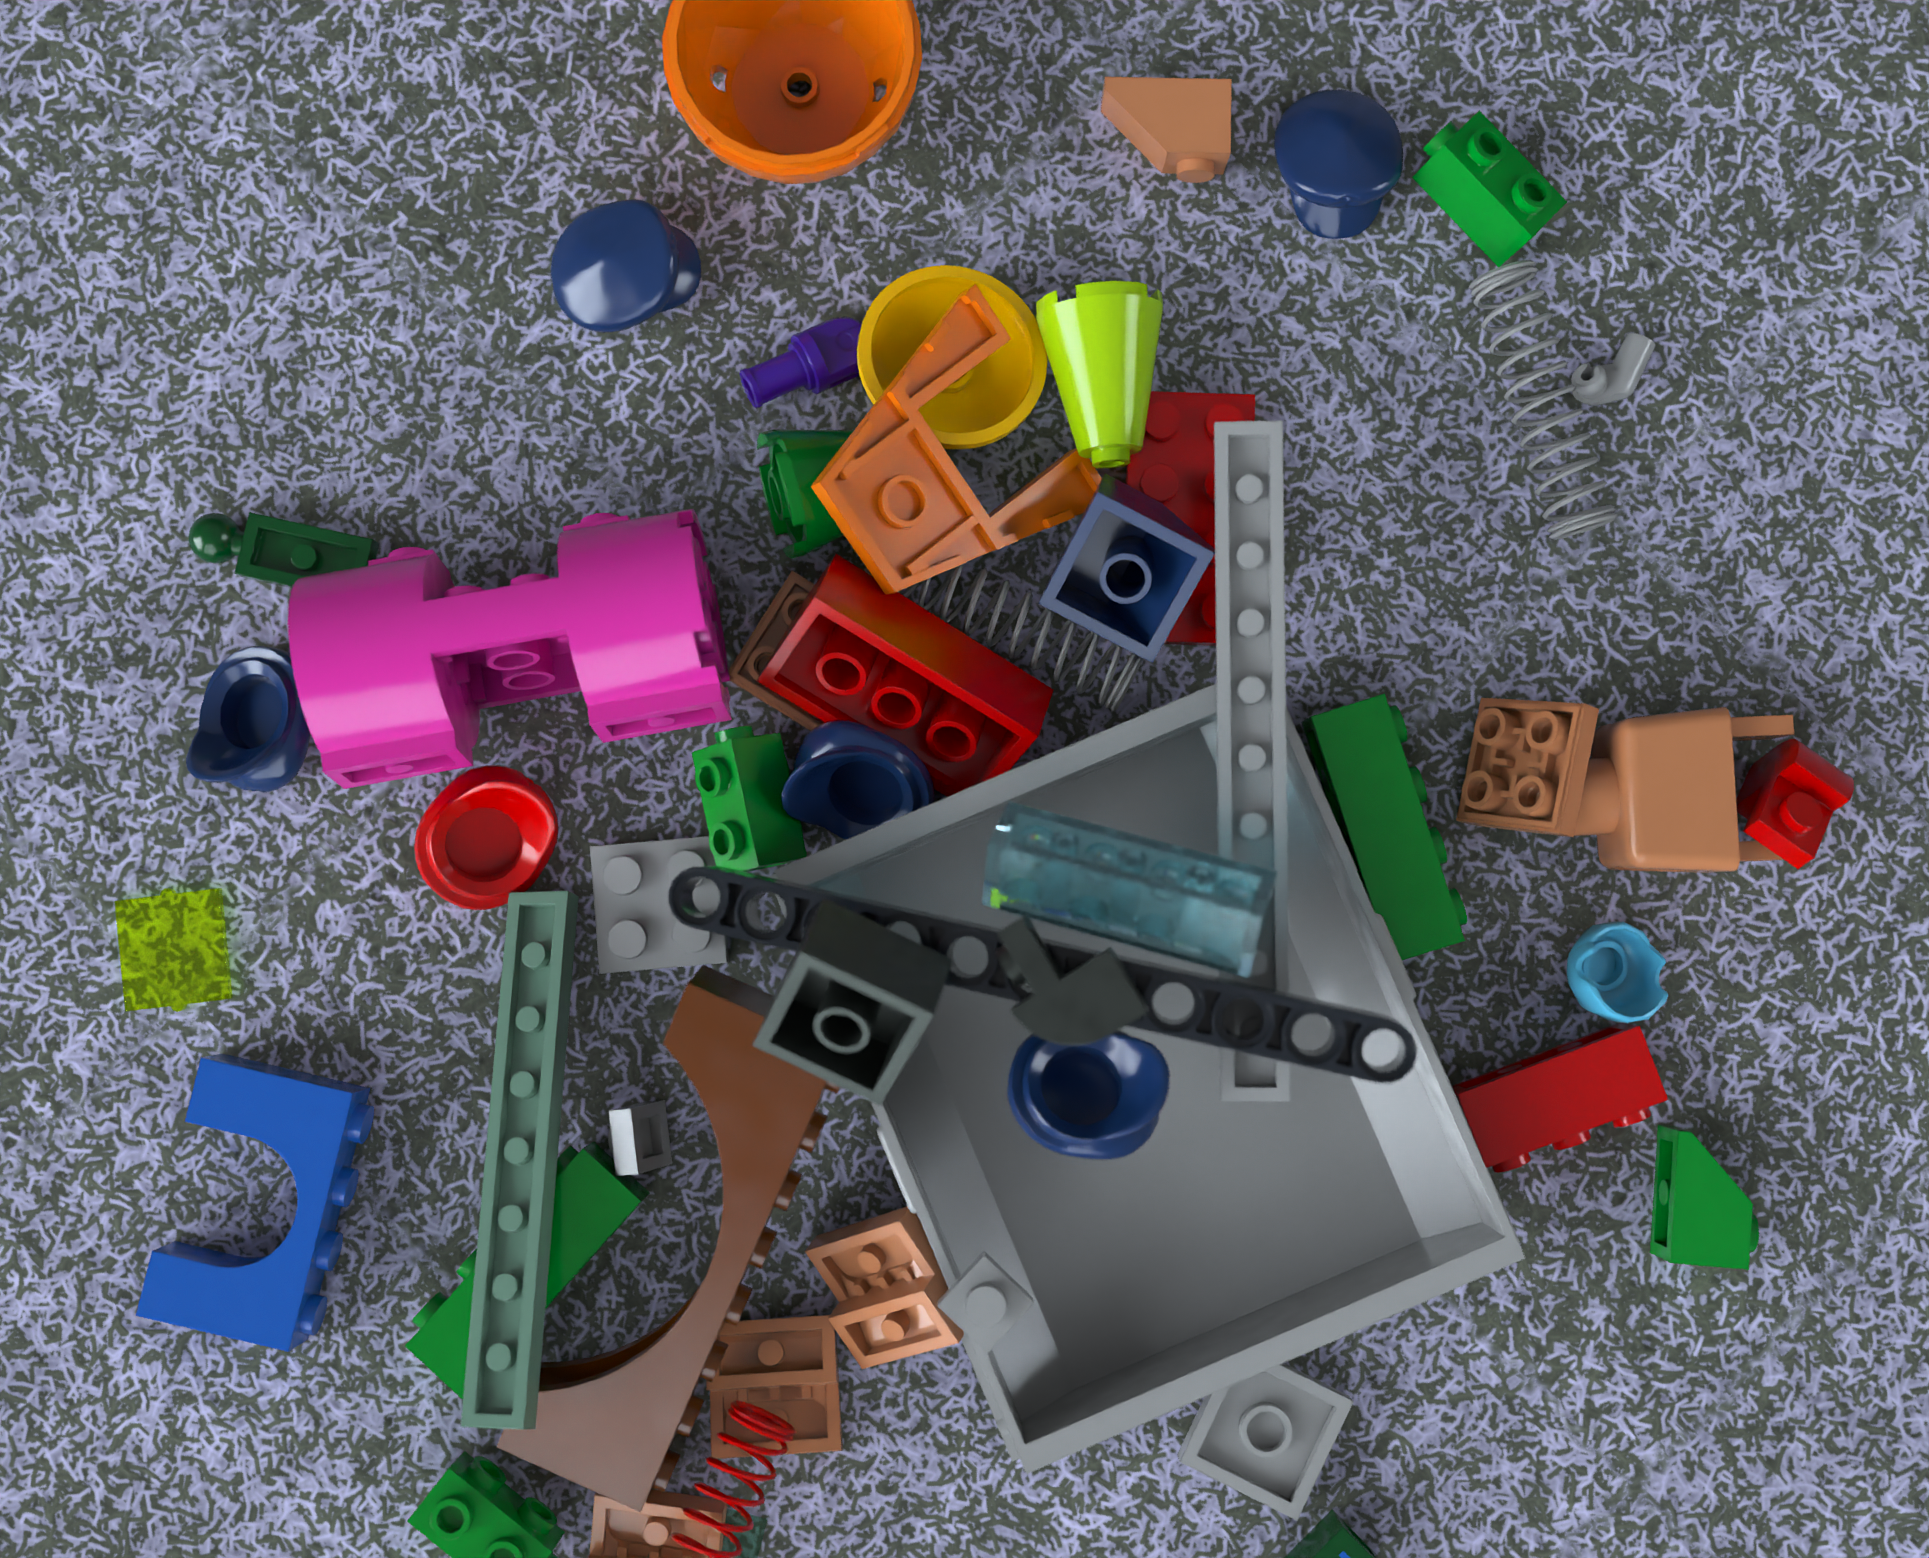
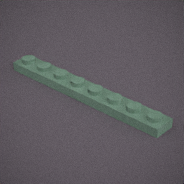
(520, 1163)

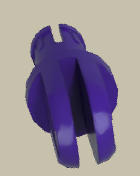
(815, 359)

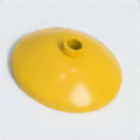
(989, 397)

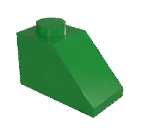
(1698, 1207)

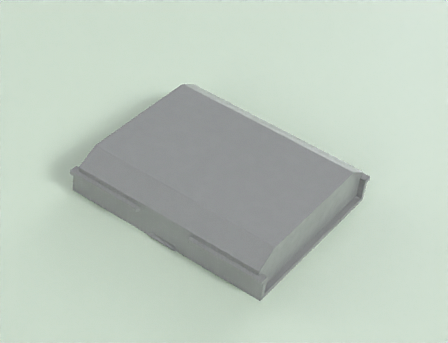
(1237, 1220)

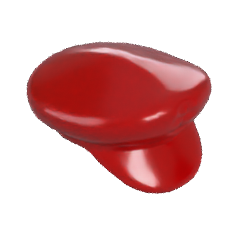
(486, 837)

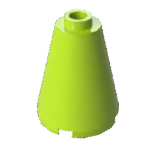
(1103, 364)

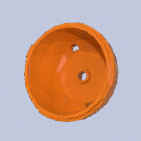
(769, 45)

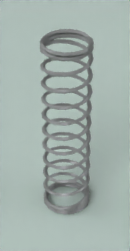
(1510, 277)
(1110, 700)

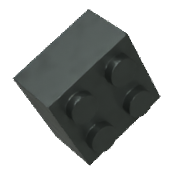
(853, 1002)

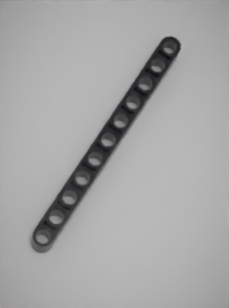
(1272, 1039)

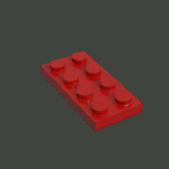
(1179, 473)

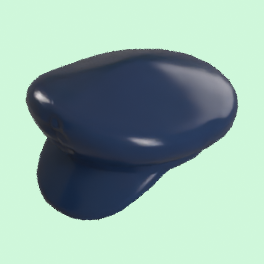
(1338, 160)
(622, 266)
(251, 723)
(854, 779)
(1089, 1097)

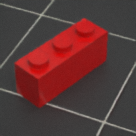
(1561, 1095)

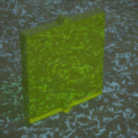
(173, 949)

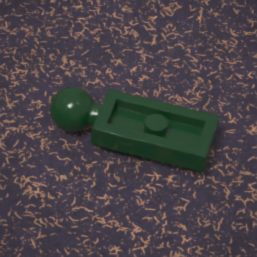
(277, 548)

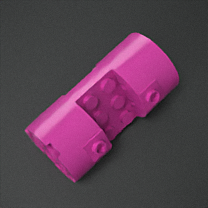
(405, 660)

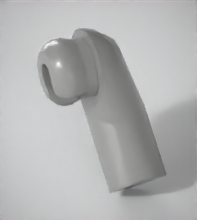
(1617, 379)

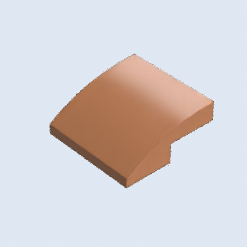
(884, 1288)
(785, 1369)
(633, 1534)

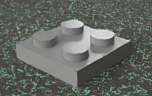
(633, 908)
(1267, 1436)

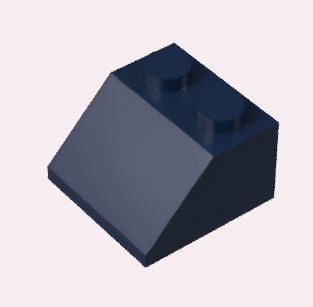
(1127, 569)

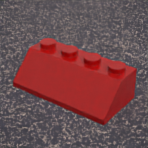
(907, 676)

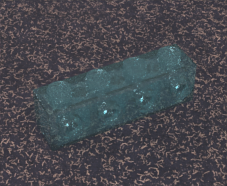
(1128, 895)

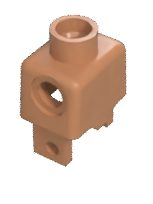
(1667, 791)

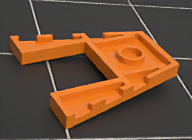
(901, 491)

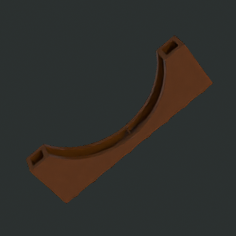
(618, 1412)

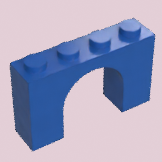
(315, 1131)

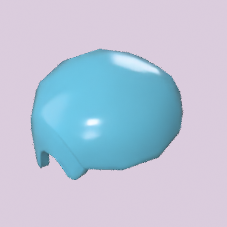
(1616, 973)

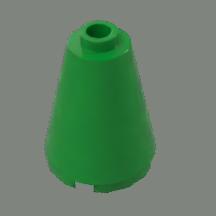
(794, 465)

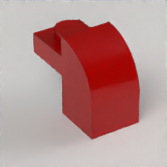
(1791, 800)

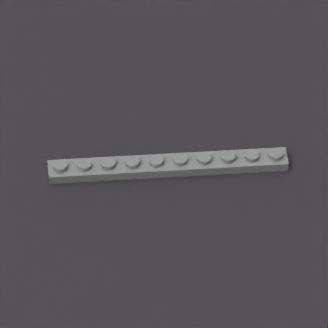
(1252, 715)

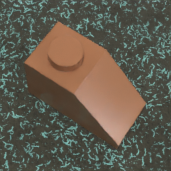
(1174, 122)

